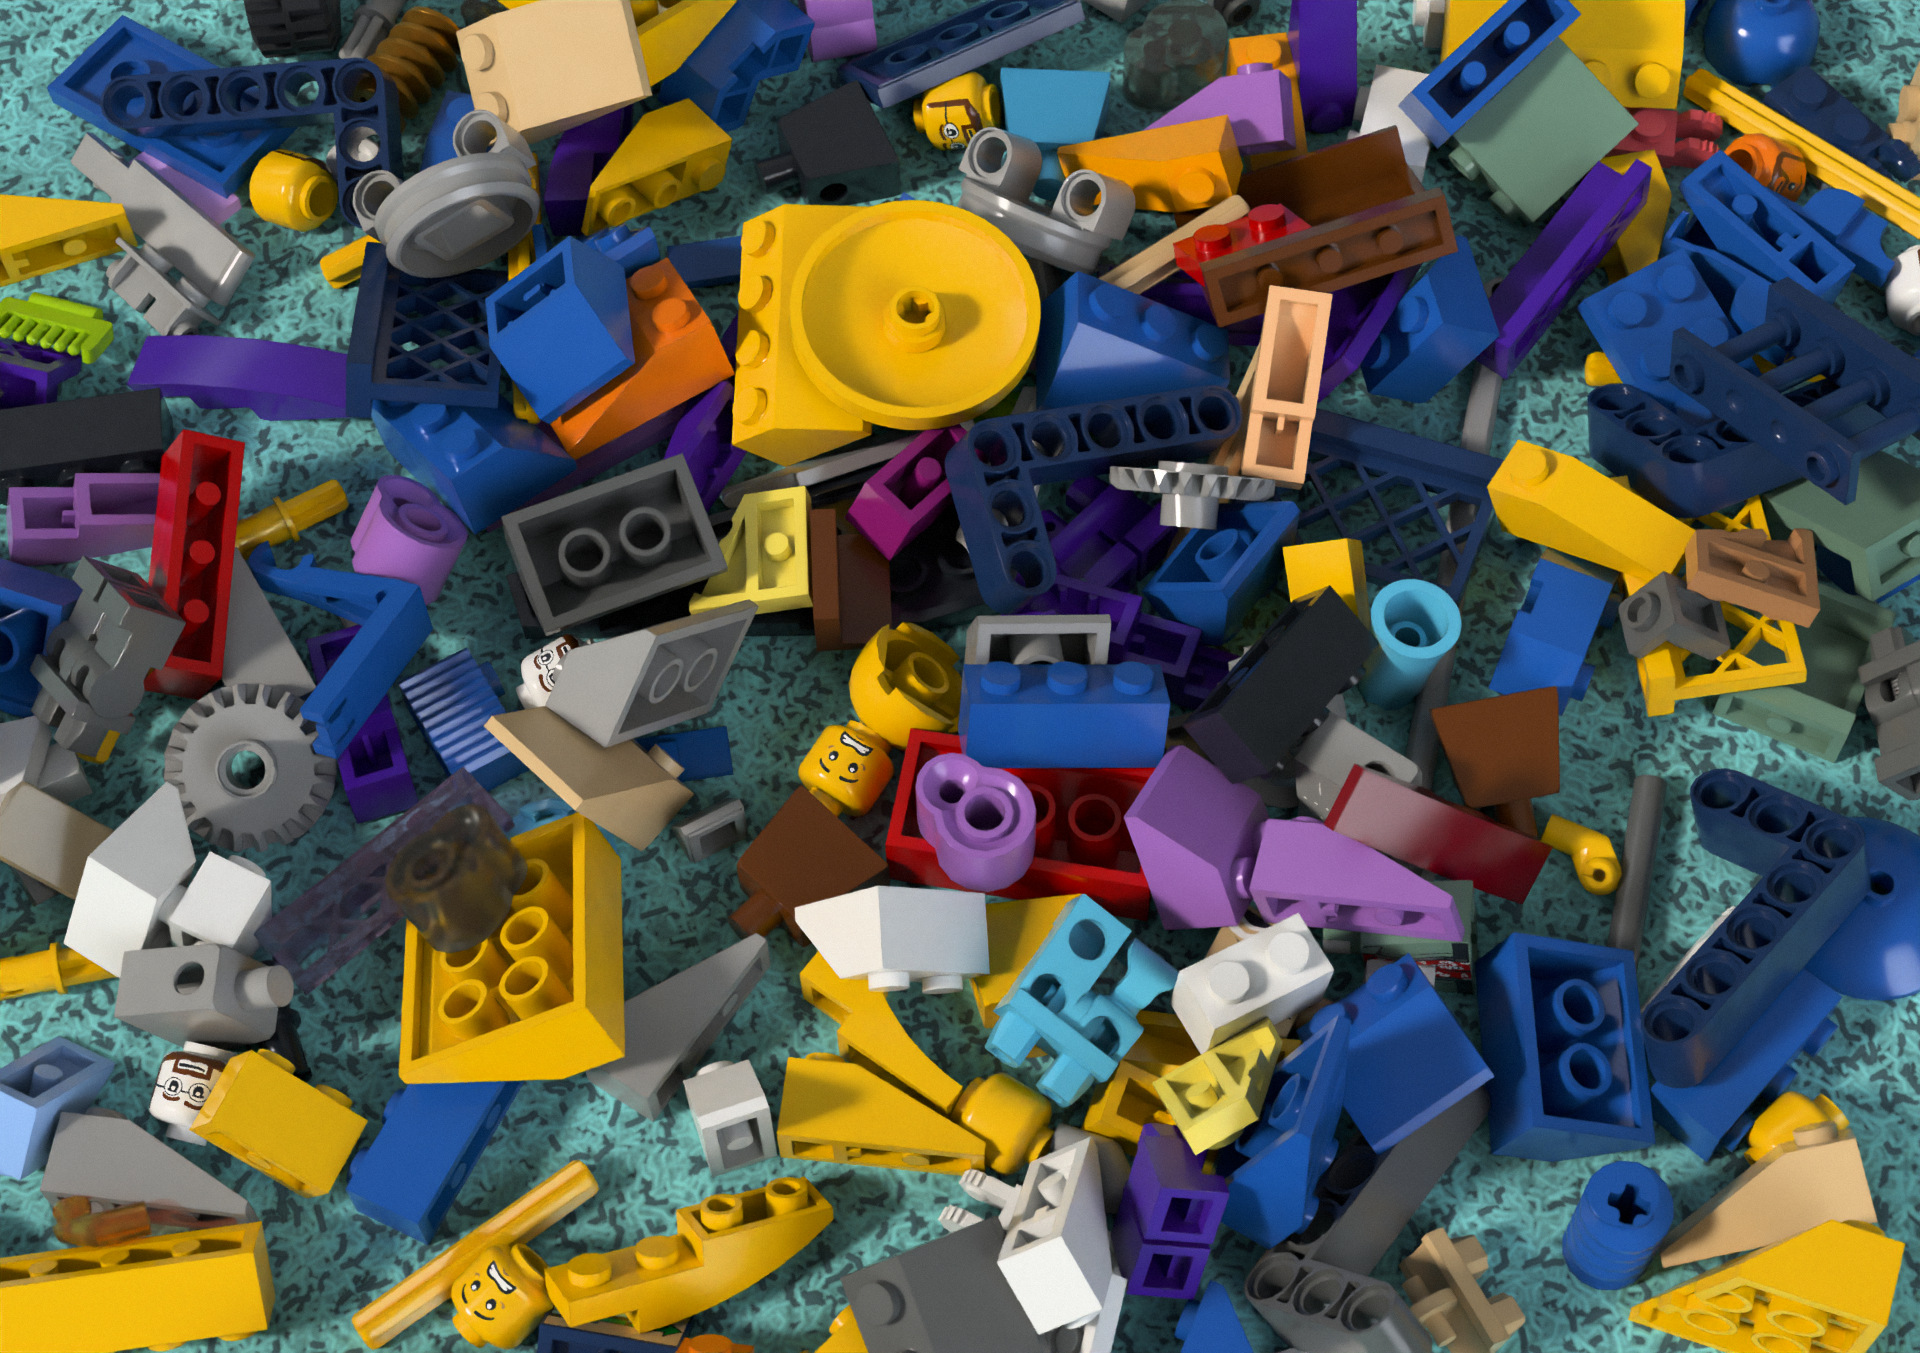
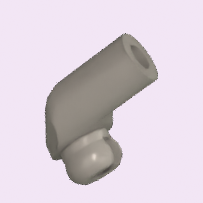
(1112, 1161)

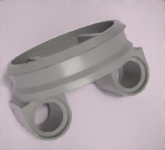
(458, 209)
(1062, 235)

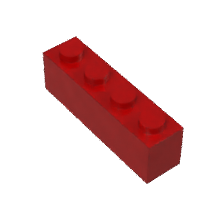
(196, 556)

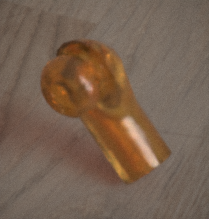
(101, 1229)

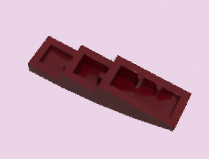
(1437, 834)

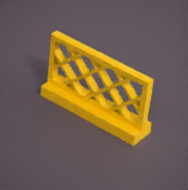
(1662, 669)

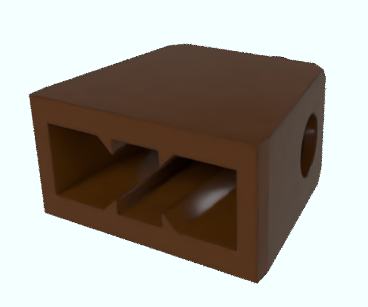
(1503, 752)
(799, 861)

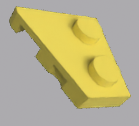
(765, 555)
(1222, 1087)

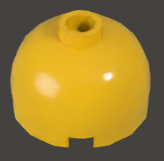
(906, 683)

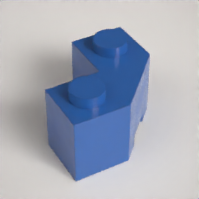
(745, 46)
(1557, 626)

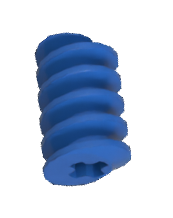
(1617, 1225)

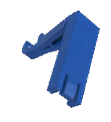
(391, 633)

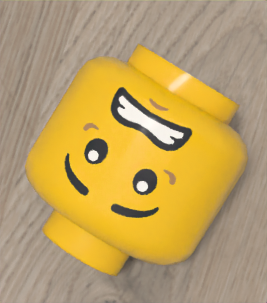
(847, 768)
(501, 1296)

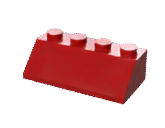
(1078, 832)

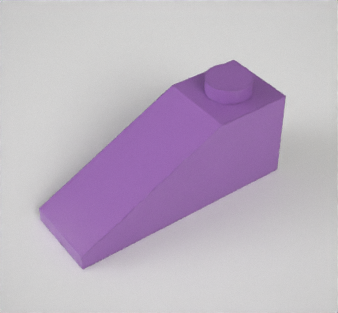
(1256, 105)
(1345, 885)

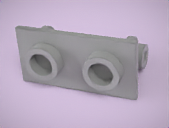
(146, 276)

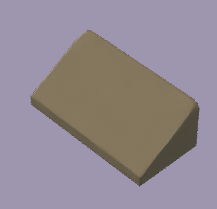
(47, 837)

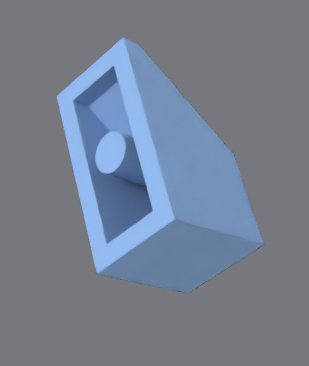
(36, 1091)

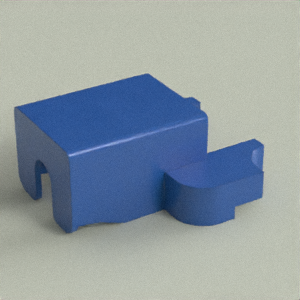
(1744, 295)

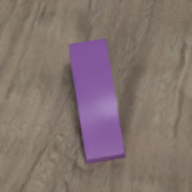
(91, 519)

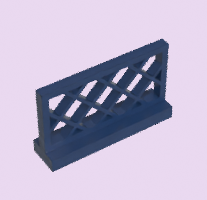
(381, 328)
(1406, 460)

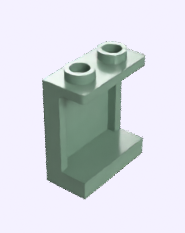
(1540, 134)
(1873, 532)
(1822, 710)

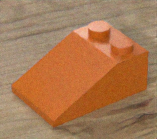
(674, 361)

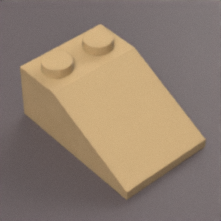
(554, 64)
(614, 786)

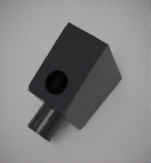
(833, 152)

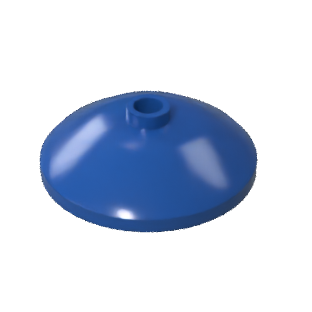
(1879, 942)

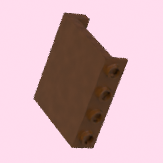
(1364, 220)

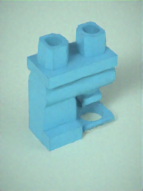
(1062, 1015)

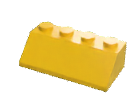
(775, 402)

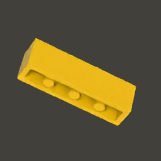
(138, 1293)

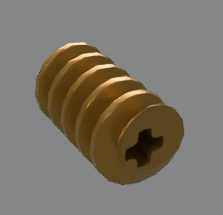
(415, 58)

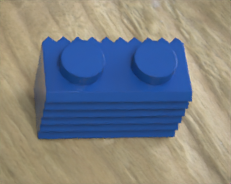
(451, 708)

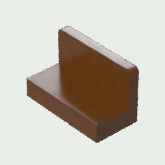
(847, 586)

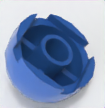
(1761, 39)

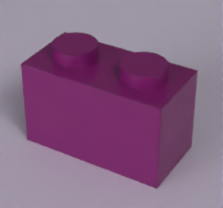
(907, 492)

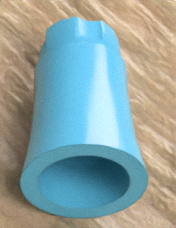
(1414, 630)

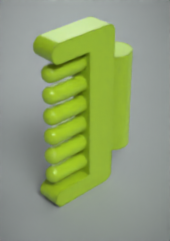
(56, 320)

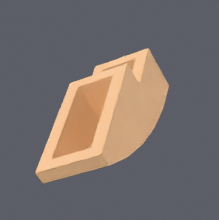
(1286, 386)

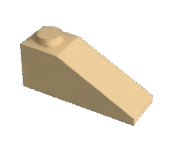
(1778, 1196)

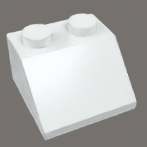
(133, 884)
(901, 937)

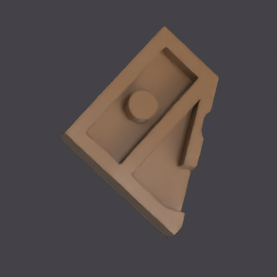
(1756, 572)

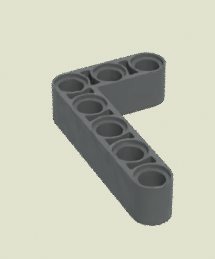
(1318, 1283)

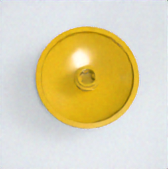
(914, 315)

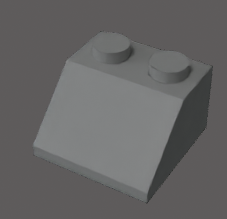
(1038, 639)

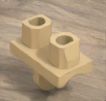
(1449, 1300)

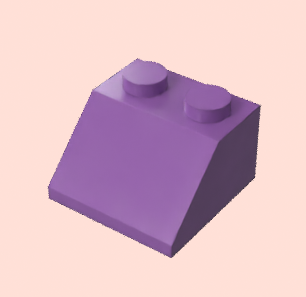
(1196, 841)

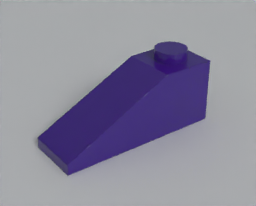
(1325, 60)

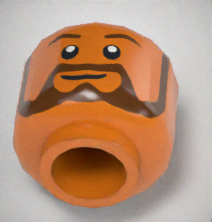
(1770, 163)

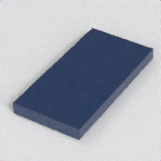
(956, 46)

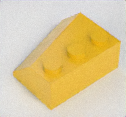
(1798, 1295)

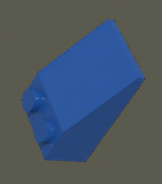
(1291, 1144)

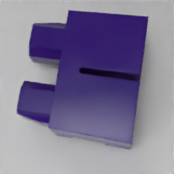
(1110, 539)
(1167, 1216)

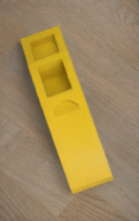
(714, 1255)

